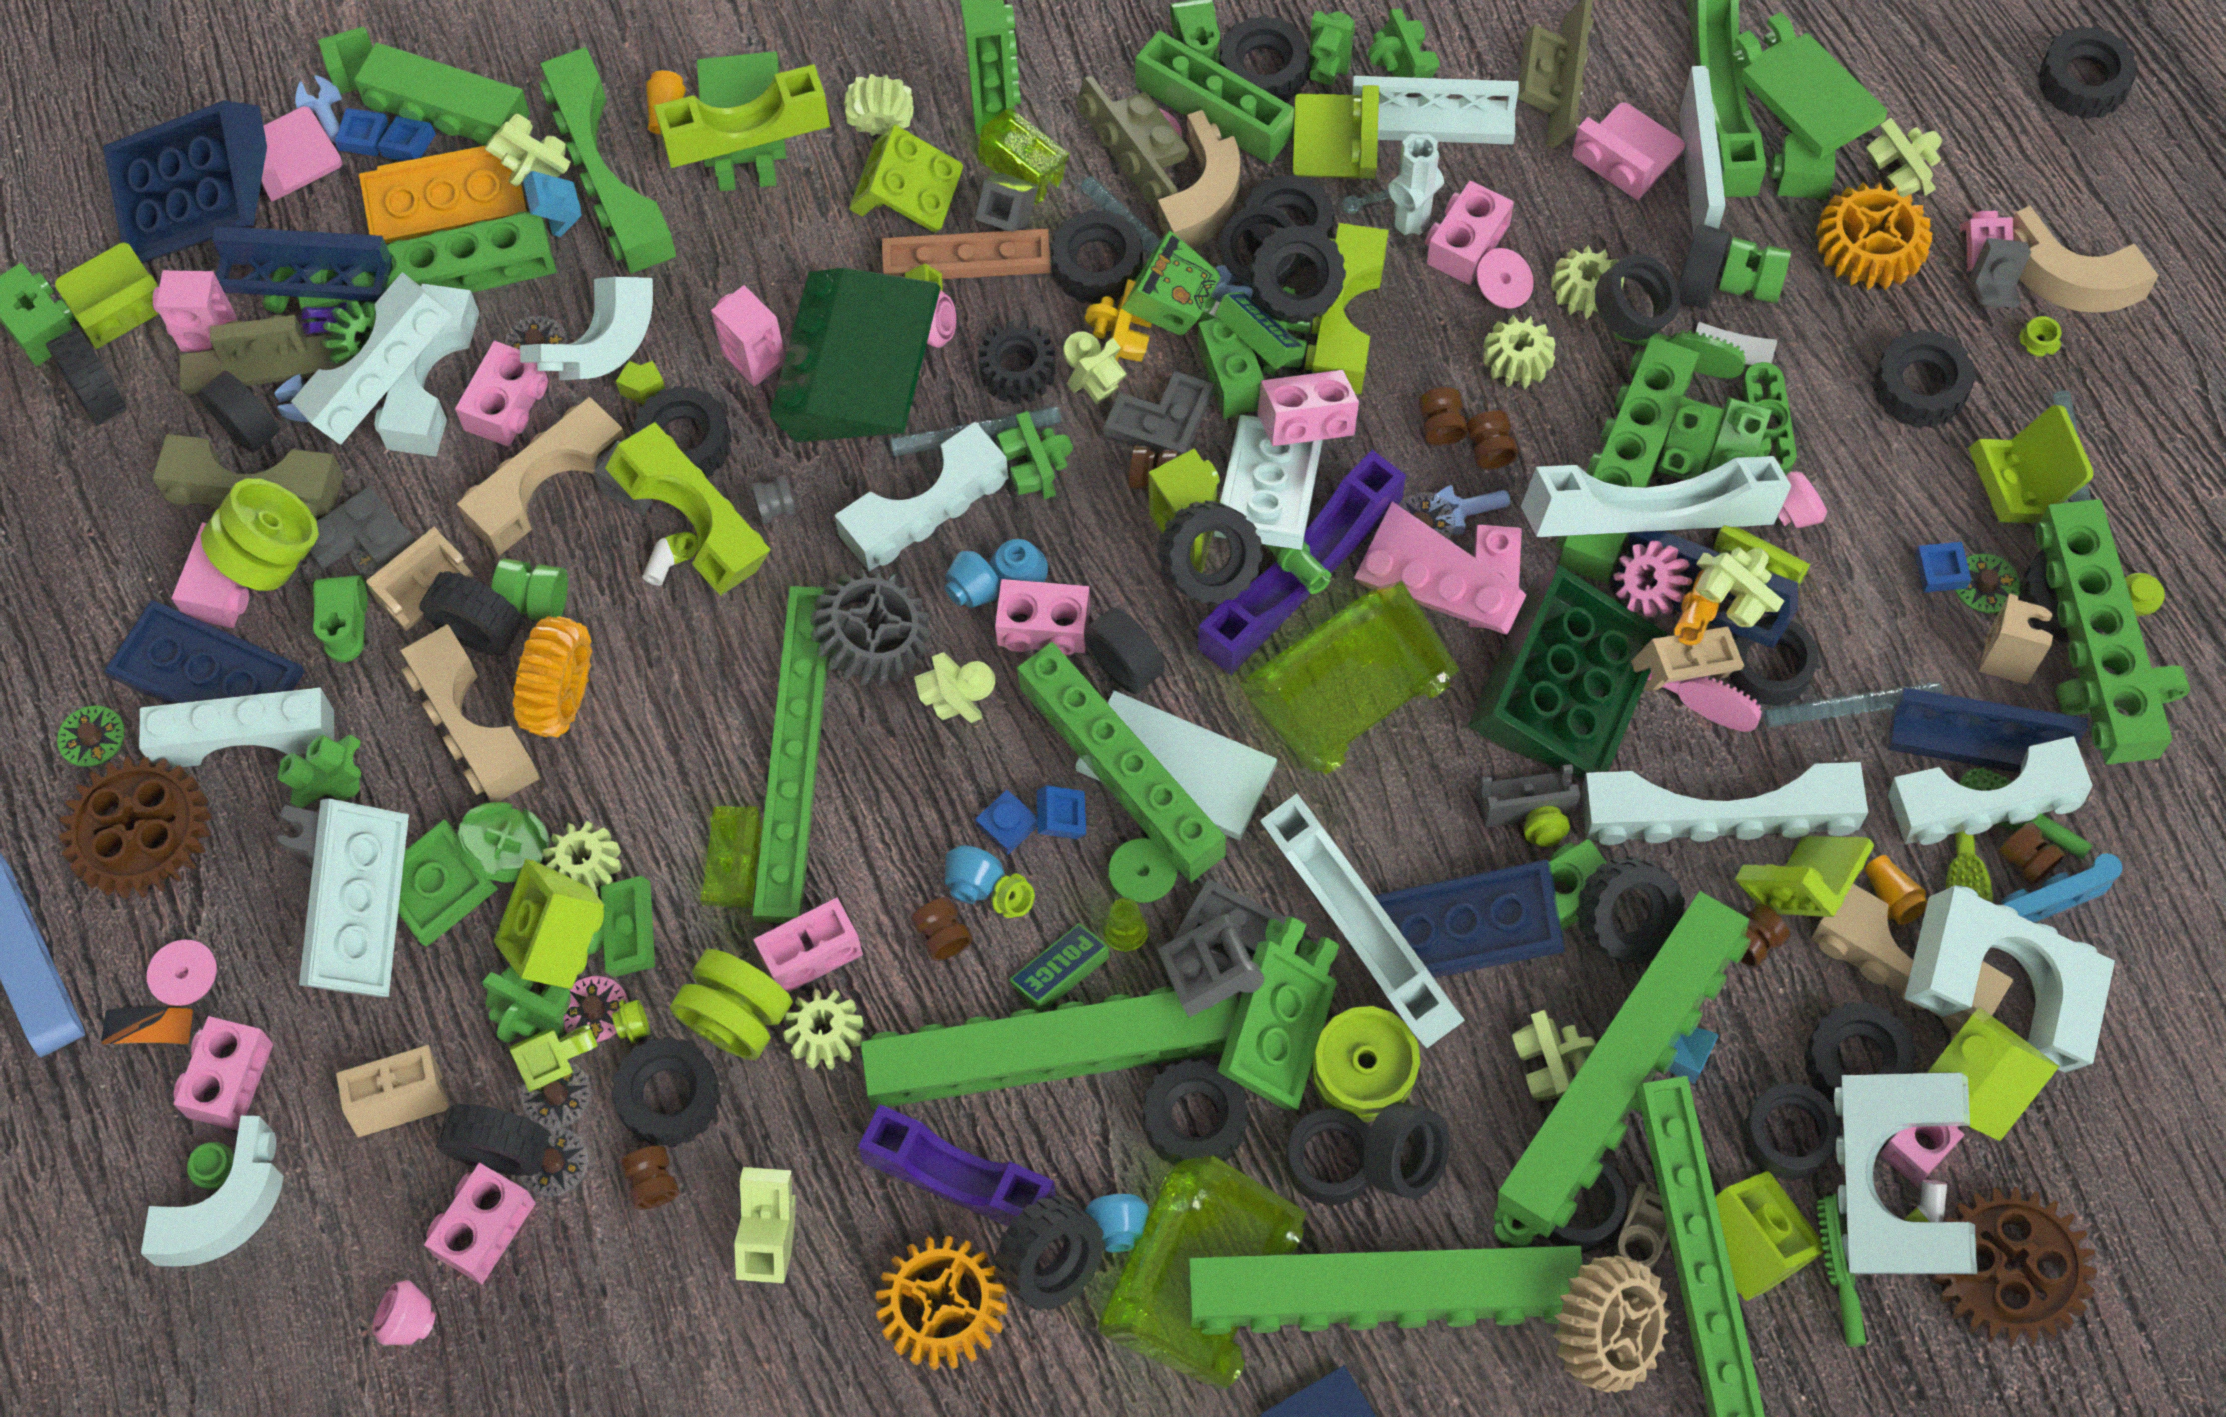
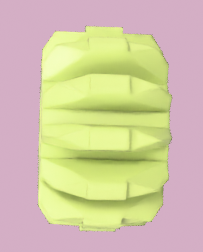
(878, 104)
(1577, 278)
(1519, 351)
(584, 844)
(818, 1012)

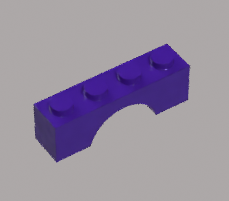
(926, 1161)

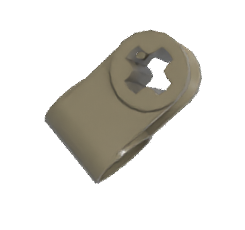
(1643, 1226)

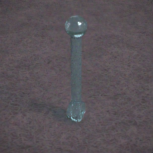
(1352, 203)

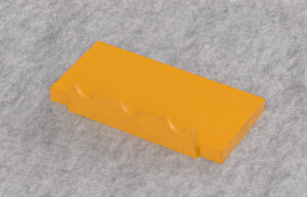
(438, 194)

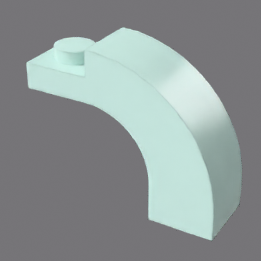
(613, 336)
(229, 1216)

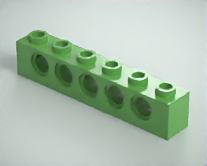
(444, 253)
(1662, 366)
(2121, 648)
(1122, 762)

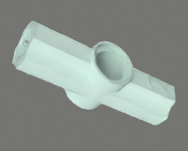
(1416, 183)

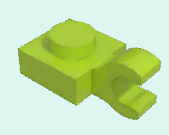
(546, 1057)

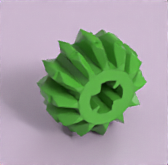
(343, 331)

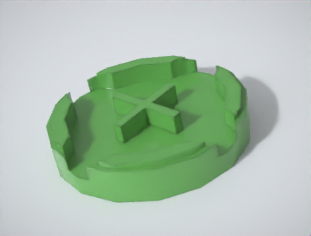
(498, 839)

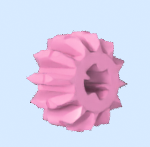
(1665, 570)

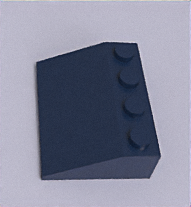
(187, 178)

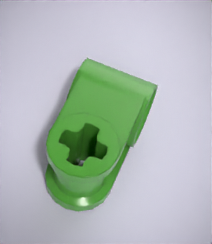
(1196, 26)
(340, 615)

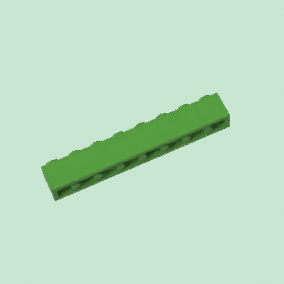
(1040, 1046)
(1628, 1054)
(1379, 1288)

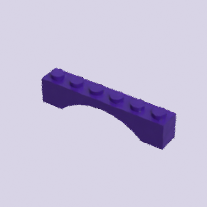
(1346, 520)

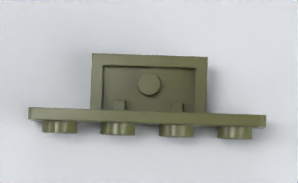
(1554, 71)
(1136, 137)
(256, 353)

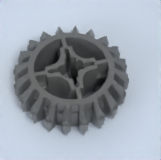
(890, 614)

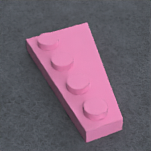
(1438, 573)

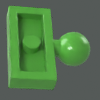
(626, 927)

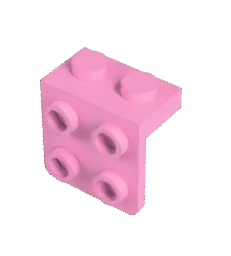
(1627, 149)
(296, 153)

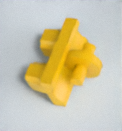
(1105, 318)

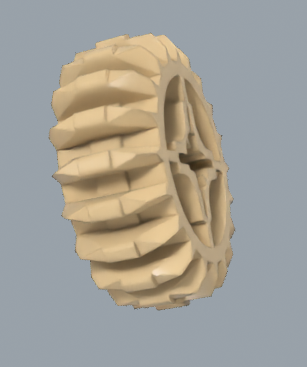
(1612, 1323)

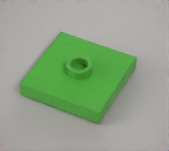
(438, 885)

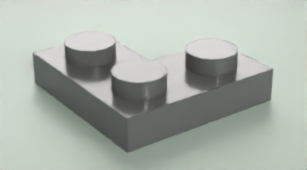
(1165, 425)
(361, 522)

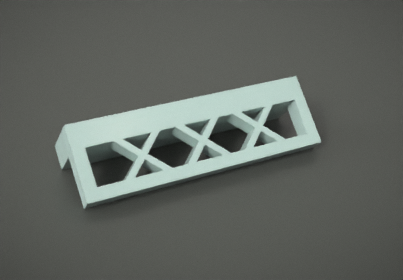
(1447, 120)

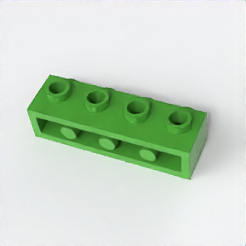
(990, 58)
(1196, 83)
(437, 94)

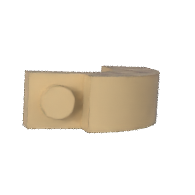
(1208, 204)
(2080, 280)

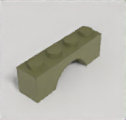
(193, 473)

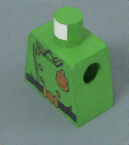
(1174, 287)

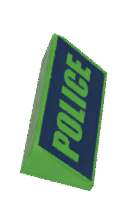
(1258, 329)
(1060, 967)

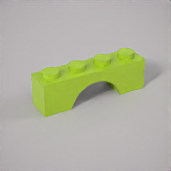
(786, 109)
(1339, 342)
(655, 468)

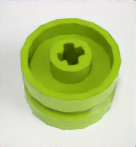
(259, 534)
(731, 1004)
(1372, 1036)

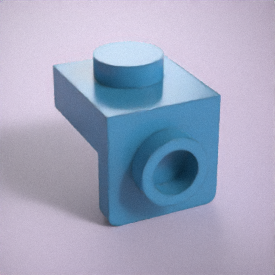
(552, 199)

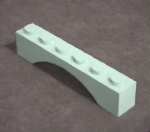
(1734, 495)
(1630, 807)
(1362, 921)

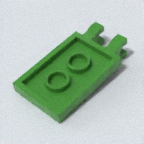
(732, 83)
(1806, 87)
(1283, 1019)

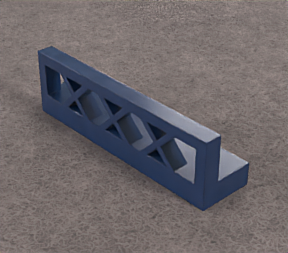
(301, 250)
(1690, 551)
(1974, 729)

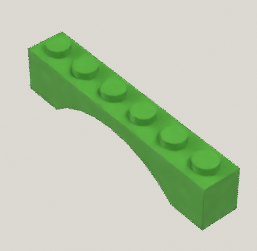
(1740, 145)
(634, 220)

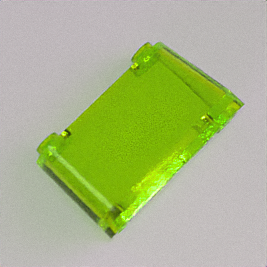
(1350, 675)
(1198, 1213)

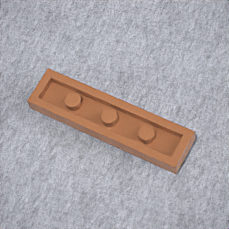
(970, 254)

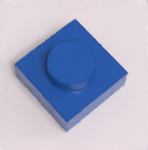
(361, 131)
(406, 139)
(1942, 567)
(1061, 812)
(1007, 822)

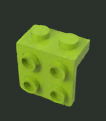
(109, 294)
(2033, 468)

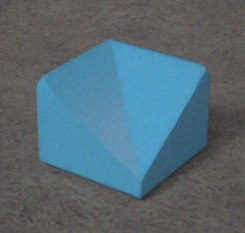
(1693, 1053)

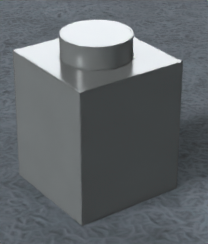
(1006, 202)

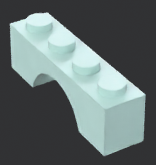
(403, 327)
(411, 416)
(882, 527)
(275, 720)
(1934, 806)

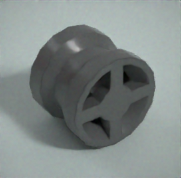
(773, 499)

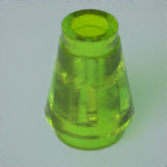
(1125, 926)

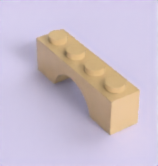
(500, 504)
(493, 754)
(1863, 938)

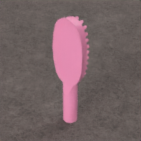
(1717, 702)

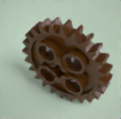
(135, 827)
(2046, 1240)

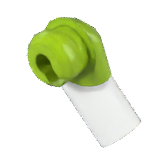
(667, 553)
(1931, 1204)

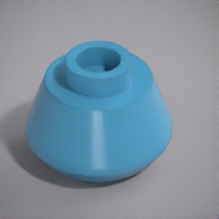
(1019, 561)
(971, 580)
(971, 873)
(1120, 1218)

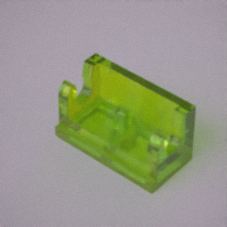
(1022, 151)
(732, 857)

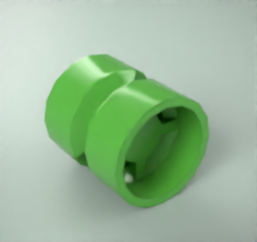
(1770, 272)
(535, 591)

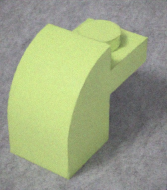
(765, 1225)

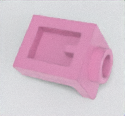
(1983, 226)

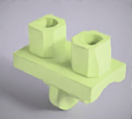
(524, 153)
(1914, 171)
(1094, 369)
(1745, 578)
(954, 688)
(1544, 1039)

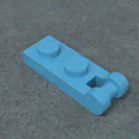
(2066, 892)

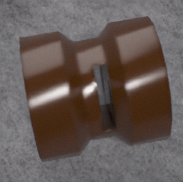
(1443, 417)
(1492, 439)
(1145, 461)
(2031, 853)
(941, 927)
(1766, 932)
(649, 1177)

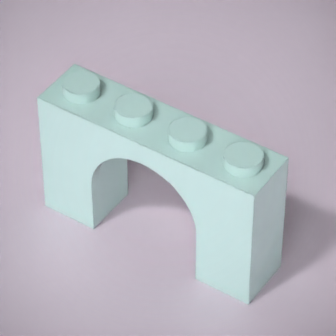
(2066, 975)
(1872, 1113)

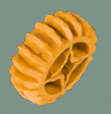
(1875, 226)
(552, 676)
(924, 1341)

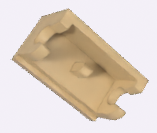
(409, 575)
(2012, 646)
(1675, 661)
(392, 1091)

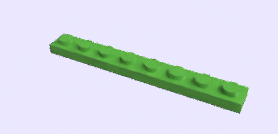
(792, 766)
(1699, 1249)

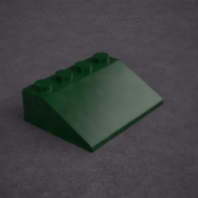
(854, 355)
(1566, 676)

